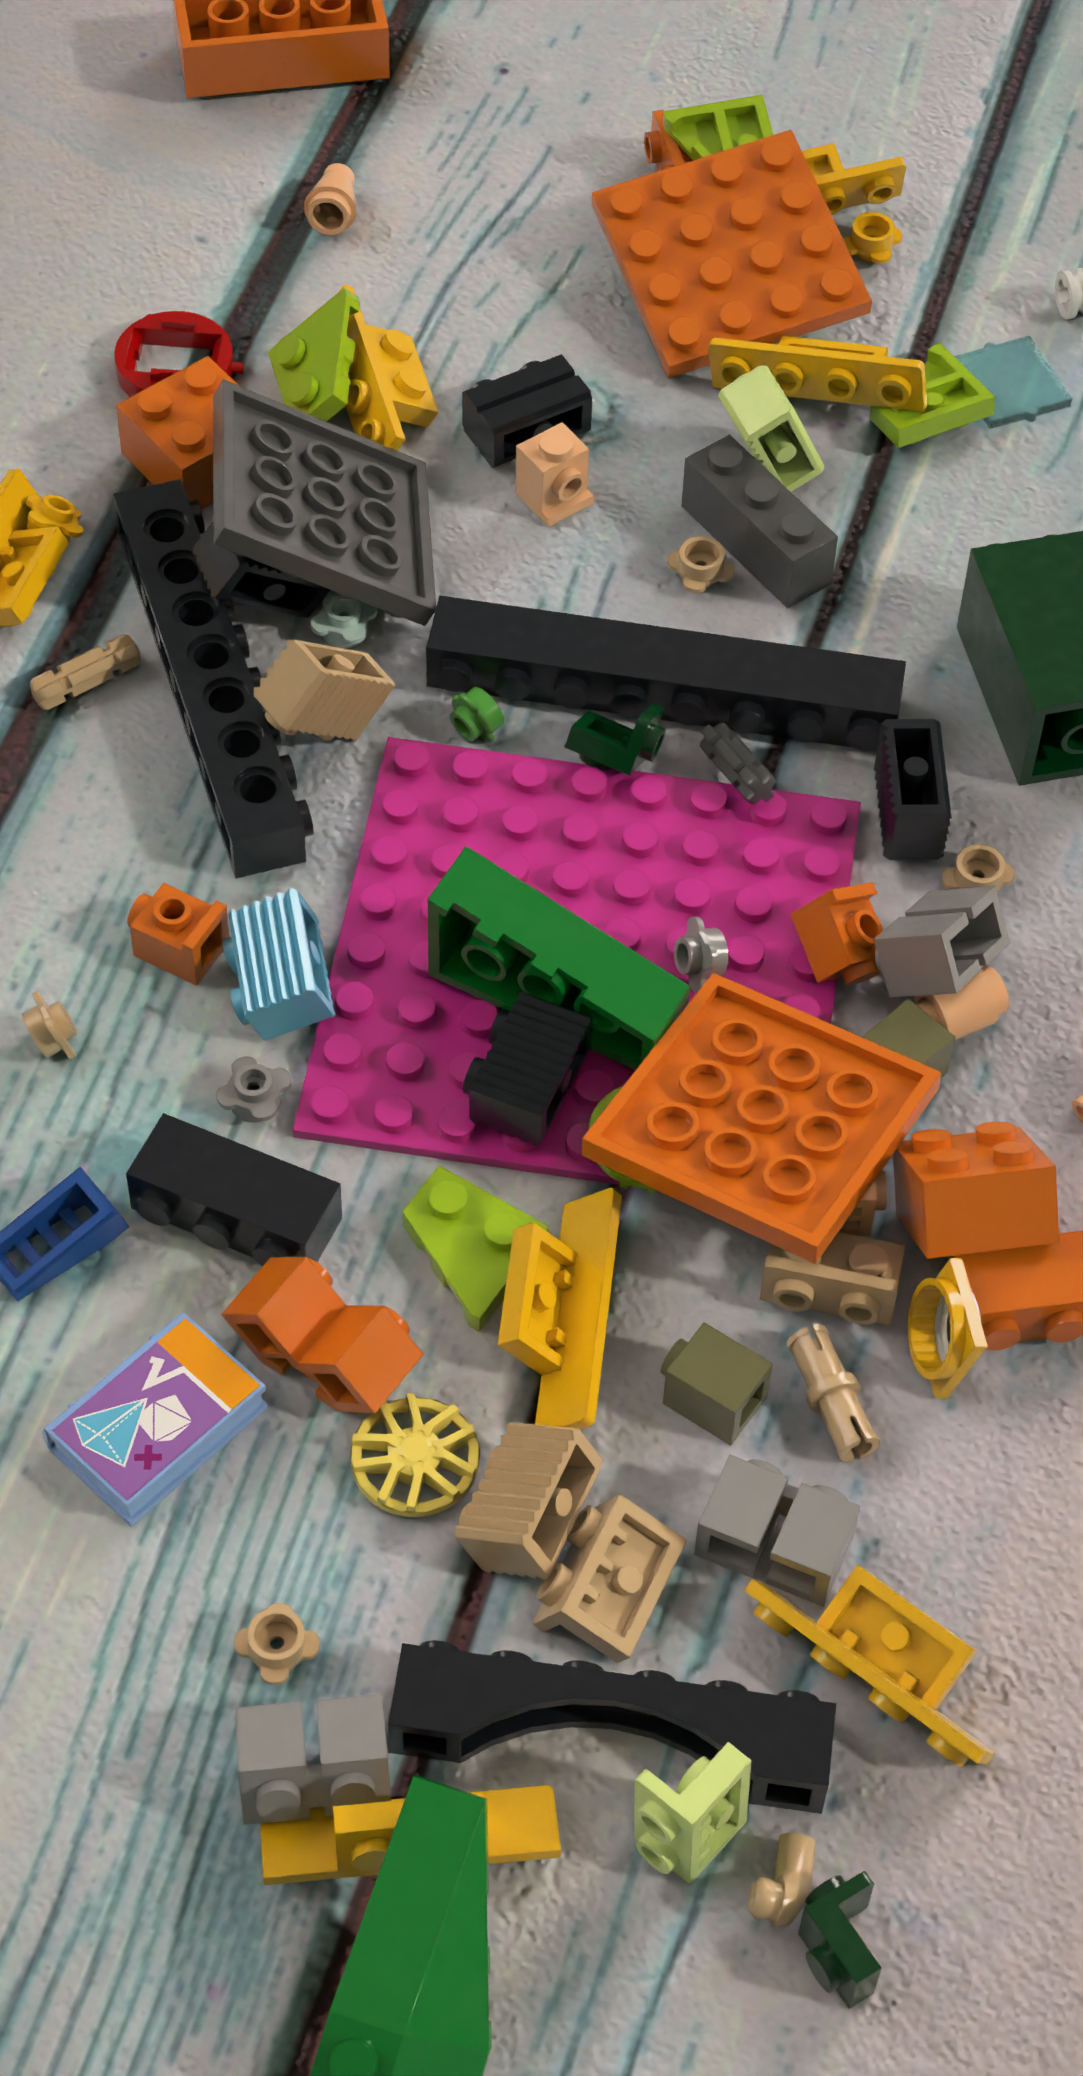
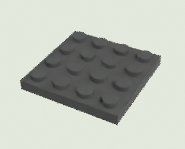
(321, 504)

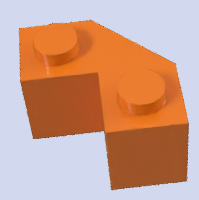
(300, 1322)

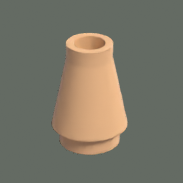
(331, 202)

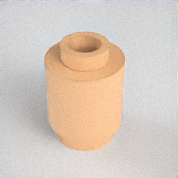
(972, 1007)

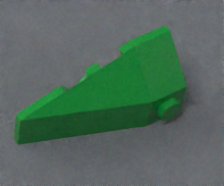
(422, 1954)

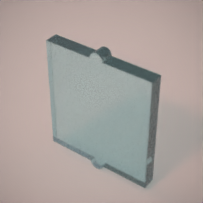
(1018, 379)

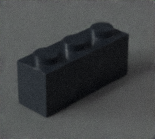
(232, 1194)

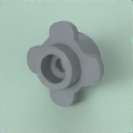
(700, 953)
(253, 1104)

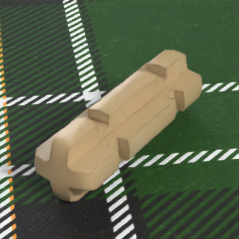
(85, 672)

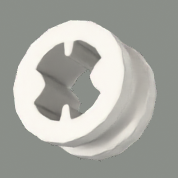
(1069, 293)

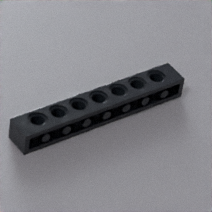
(212, 684)

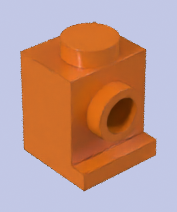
(178, 932)
(840, 934)

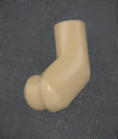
(786, 1895)

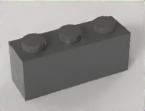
(759, 521)

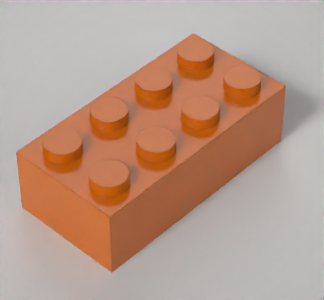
(279, 44)

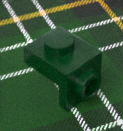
(612, 745)
(835, 1948)

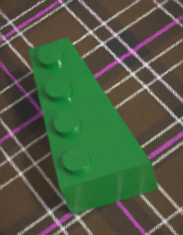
(508, 938)

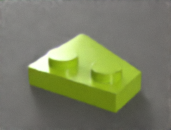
(718, 125)
(316, 359)
(952, 402)
(466, 1239)

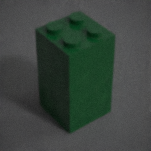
(1026, 649)

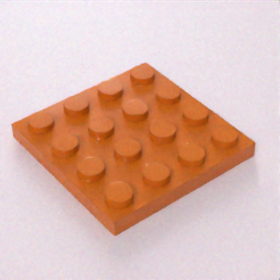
(730, 251)
(762, 1116)

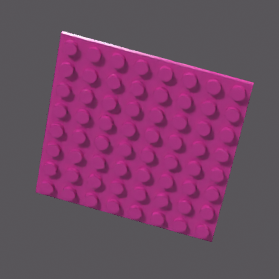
(603, 844)

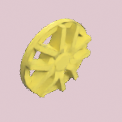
(415, 1456)

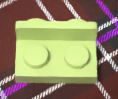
(693, 1827)

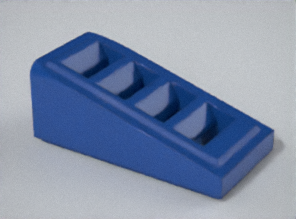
(84, 1240)

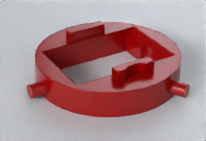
(171, 330)

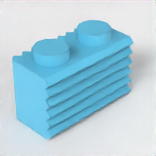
(278, 965)

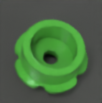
(476, 715)

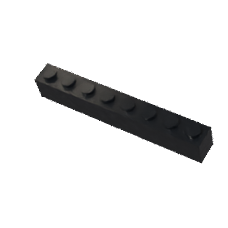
(689, 673)

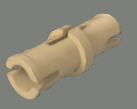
(833, 1393)

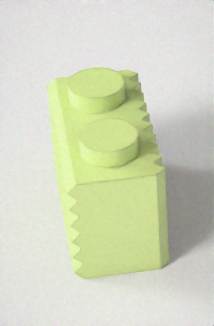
(771, 428)

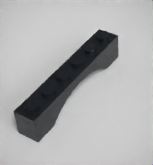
(463, 1702)

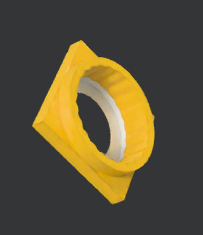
(931, 1353)

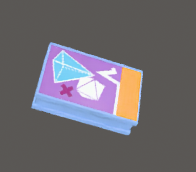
(156, 1418)

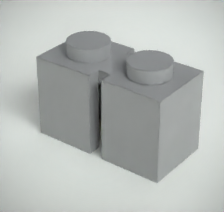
(941, 942)
(745, 1512)
(273, 1758)

